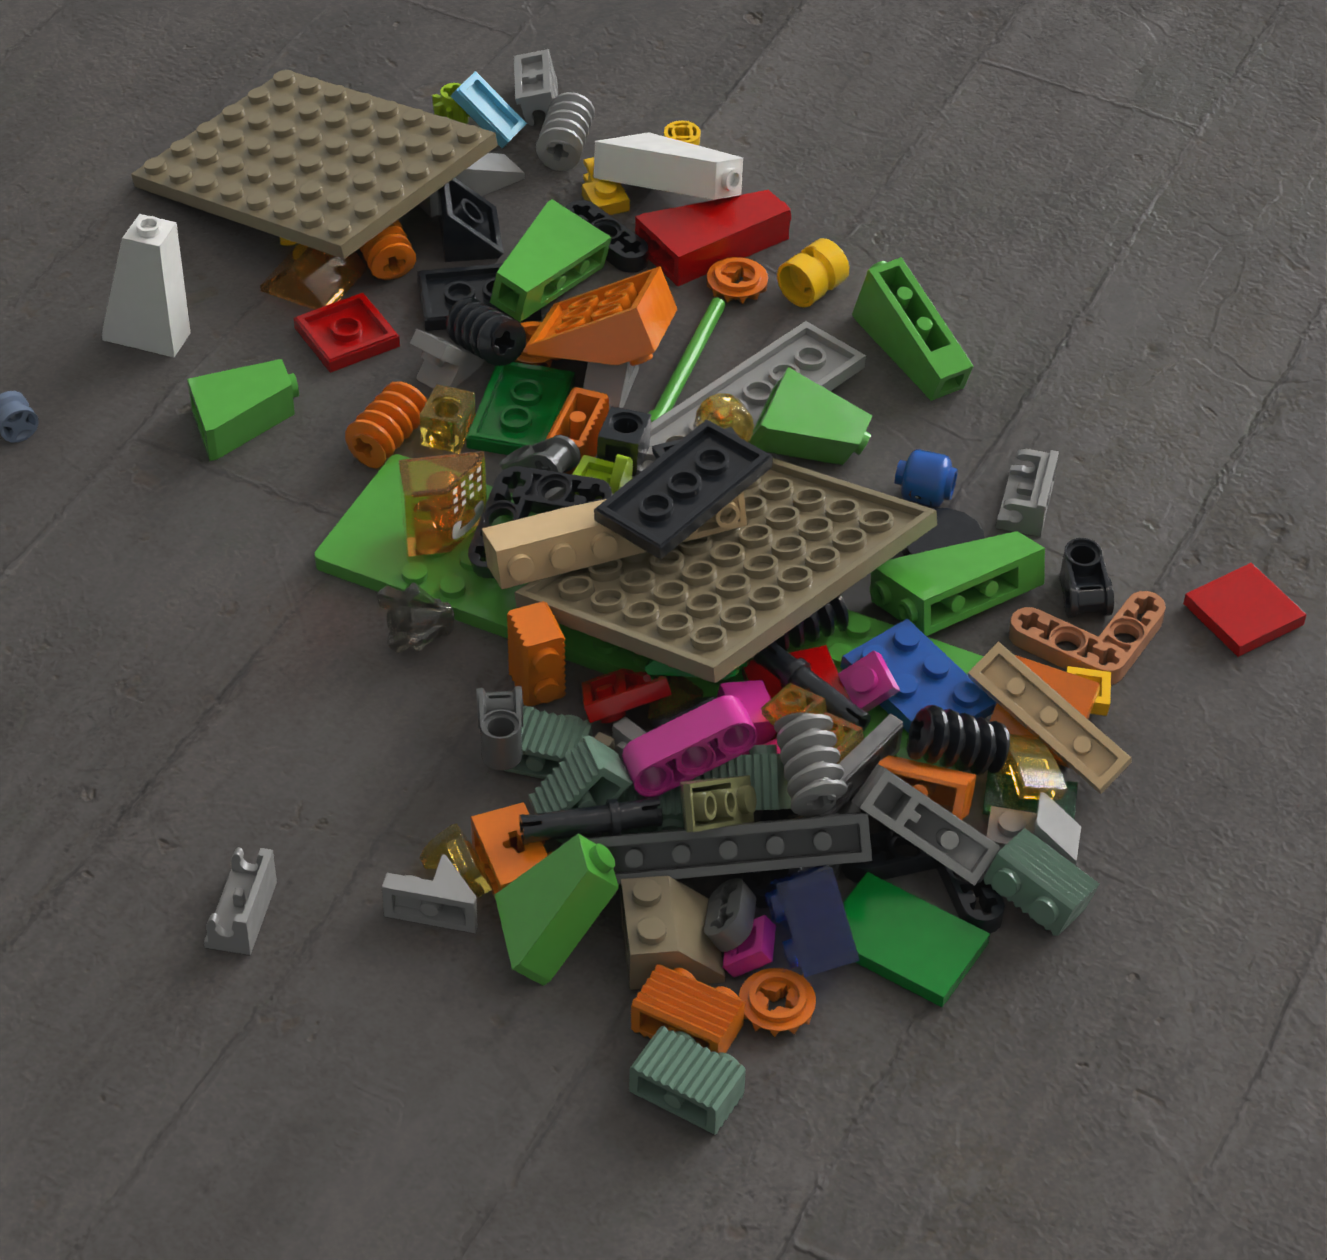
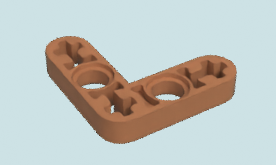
(1100, 649)

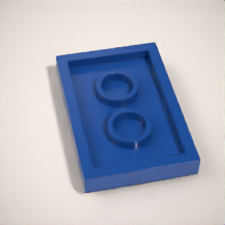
(922, 674)

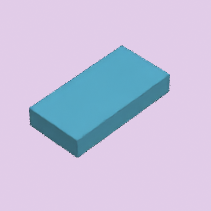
(488, 108)

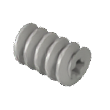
(565, 131)
(810, 762)

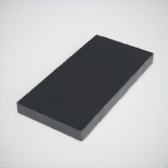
(683, 489)

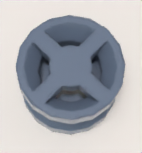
(16, 417)

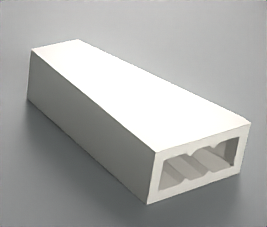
(668, 166)
(148, 290)

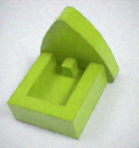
(615, 474)

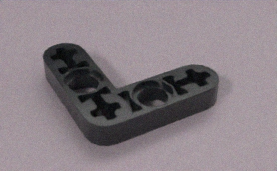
(530, 499)
(961, 893)

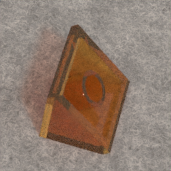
(313, 277)

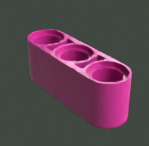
(689, 746)

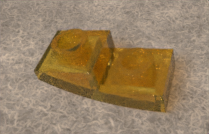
(796, 699)
(1033, 768)

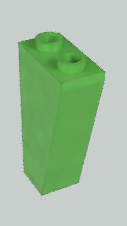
(548, 261)
(911, 329)
(957, 580)

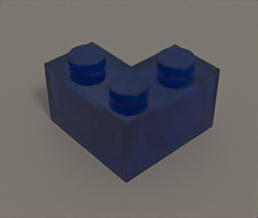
(814, 918)

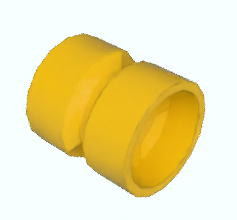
(813, 272)

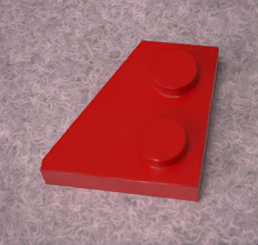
(614, 693)

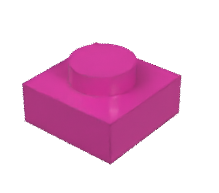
(869, 681)
(754, 951)

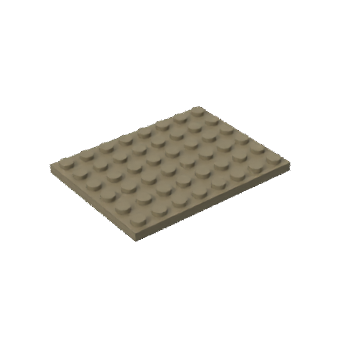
(314, 162)
(741, 588)

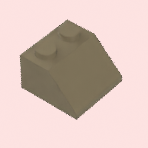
(666, 927)

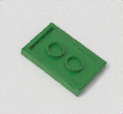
(518, 407)
(911, 939)

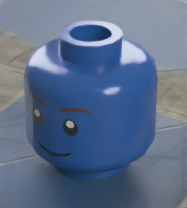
(926, 478)

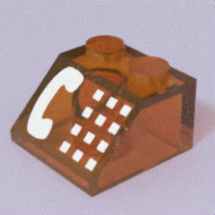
(441, 500)

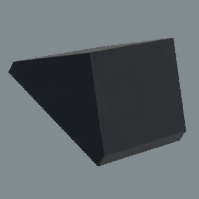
(467, 224)

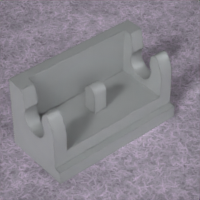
(534, 82)
(1028, 493)
(242, 904)

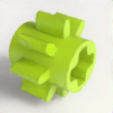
(446, 106)

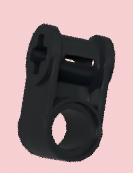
(1085, 579)

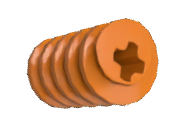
(389, 253)
(385, 424)

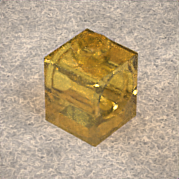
(447, 418)

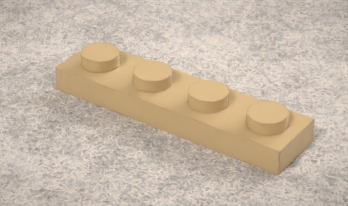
(1050, 717)

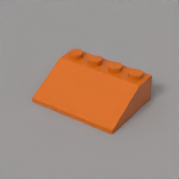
(609, 323)

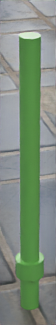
(689, 358)

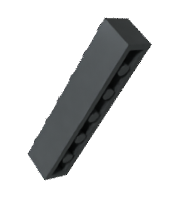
(741, 847)

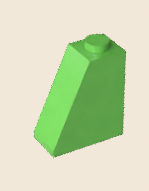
(241, 404)
(810, 422)
(554, 906)

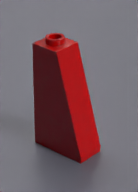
(699, 234)

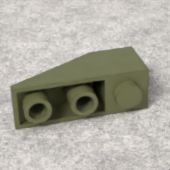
(717, 802)

